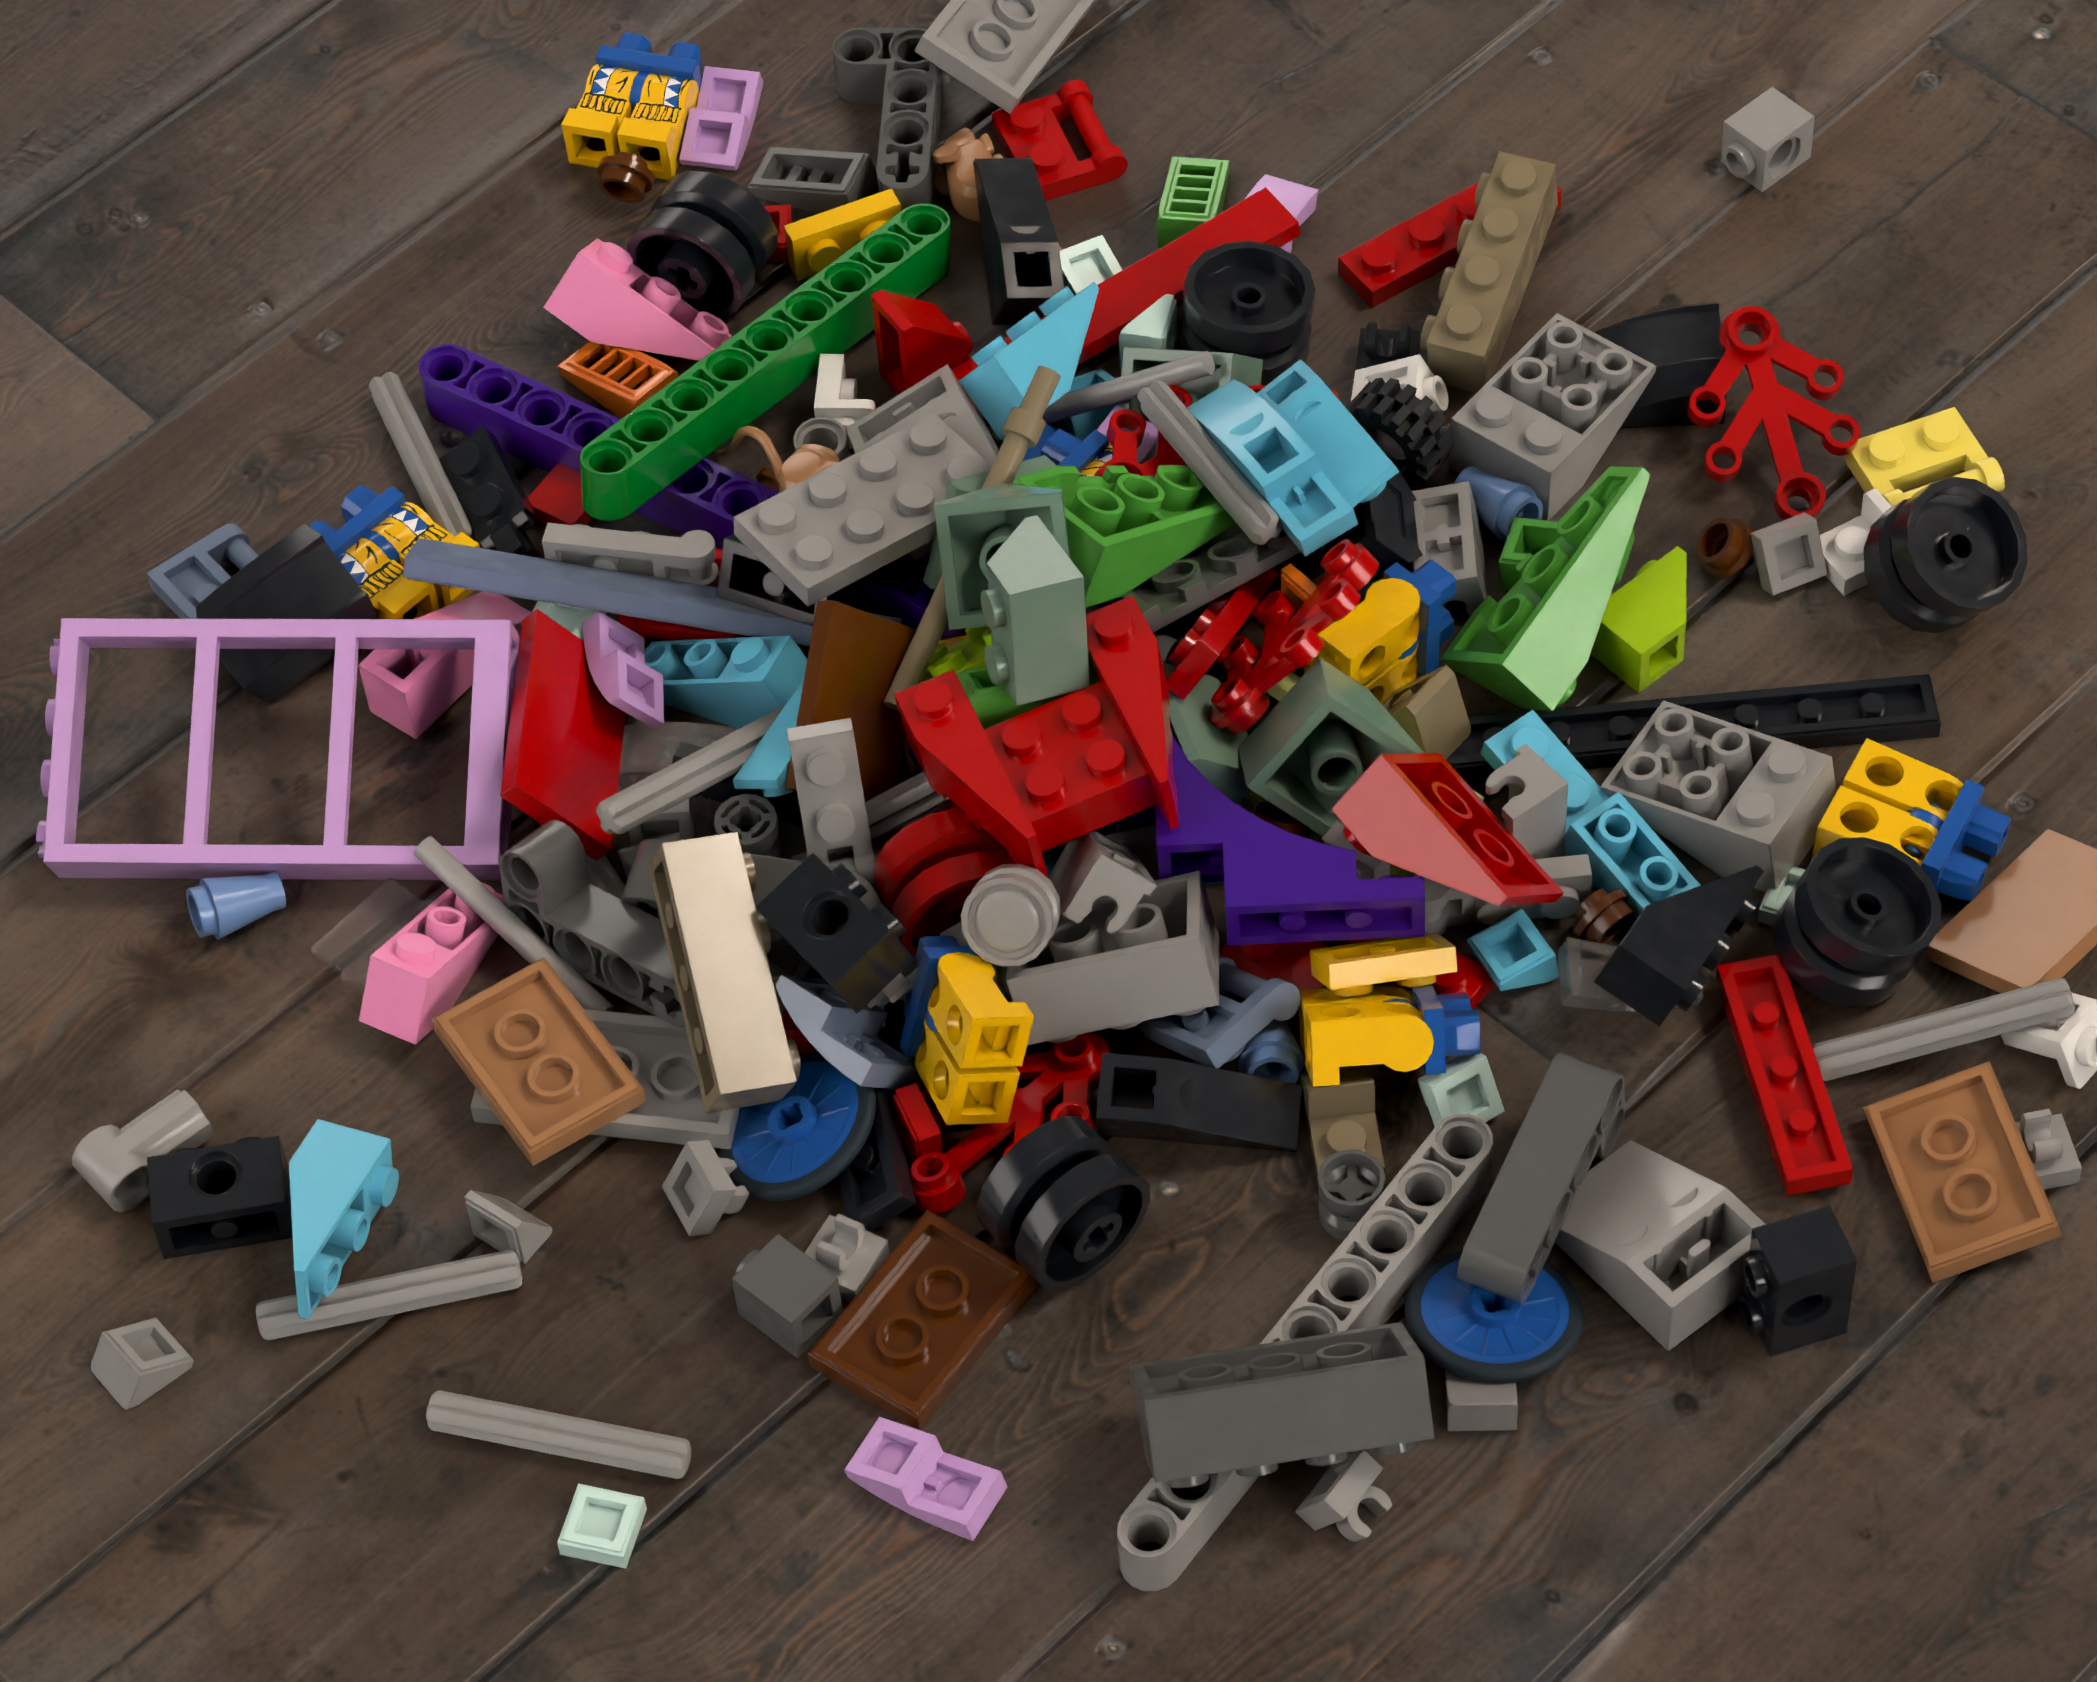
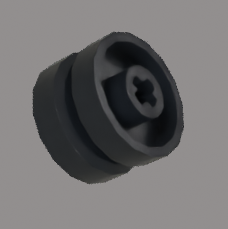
(706, 241)
(1250, 304)
(1945, 555)
(1857, 922)
(1063, 1202)

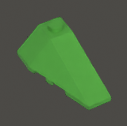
(1131, 524)
(1548, 621)

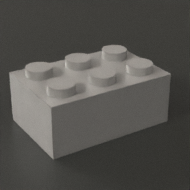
(1144, 971)

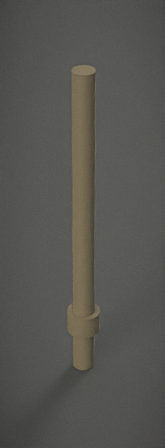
(1022, 431)

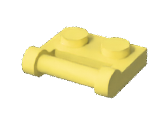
(1921, 454)

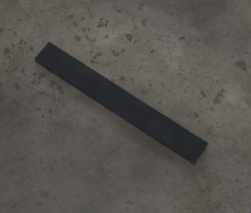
(1797, 714)

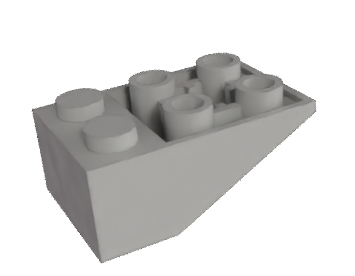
(935, 394)
(1550, 411)
(1725, 792)
(1659, 1240)

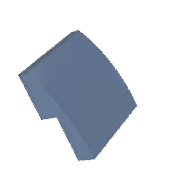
(844, 1036)

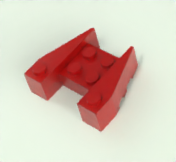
(1064, 762)

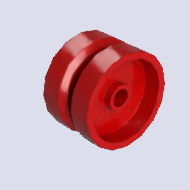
(932, 870)

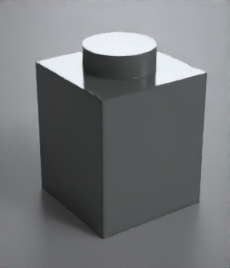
(786, 1295)

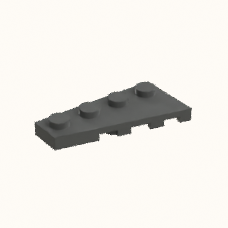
(1207, 574)

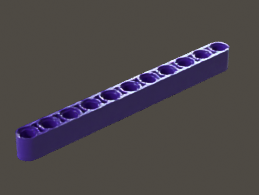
(554, 428)

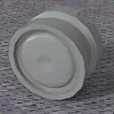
(1011, 915)

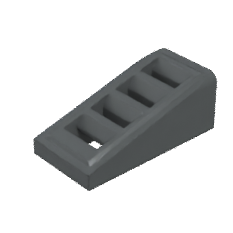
(851, 177)

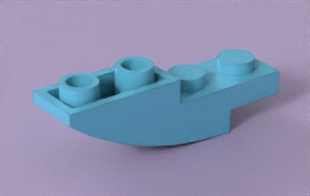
(1276, 464)
(1617, 839)

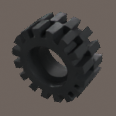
(1403, 428)

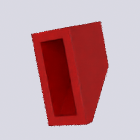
(915, 339)

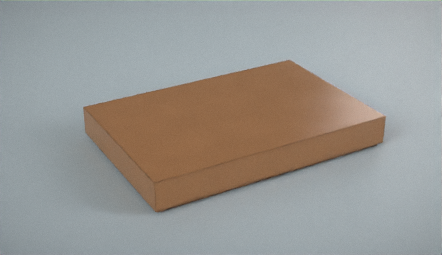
(2028, 920)
(538, 1061)
(1961, 1172)

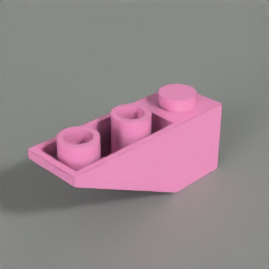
(626, 308)
(420, 684)
(425, 967)

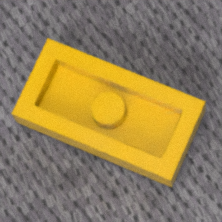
(828, 235)
(1408, 960)

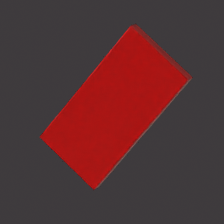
(561, 735)

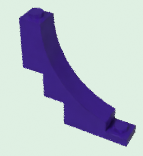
(1275, 880)

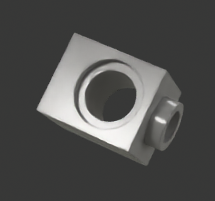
(1767, 139)

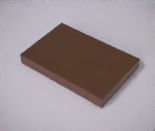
(848, 677)
(922, 1320)

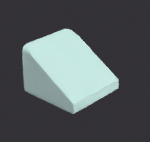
(1152, 328)

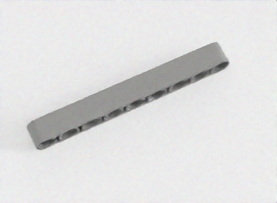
(1350, 1271)

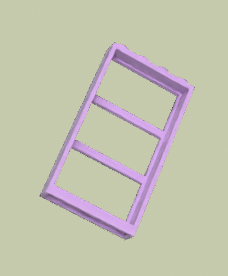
(487, 813)

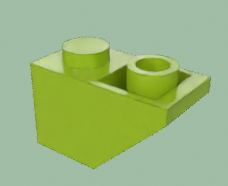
(1646, 623)

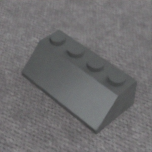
(1282, 1404)

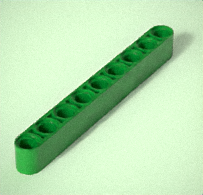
(760, 364)

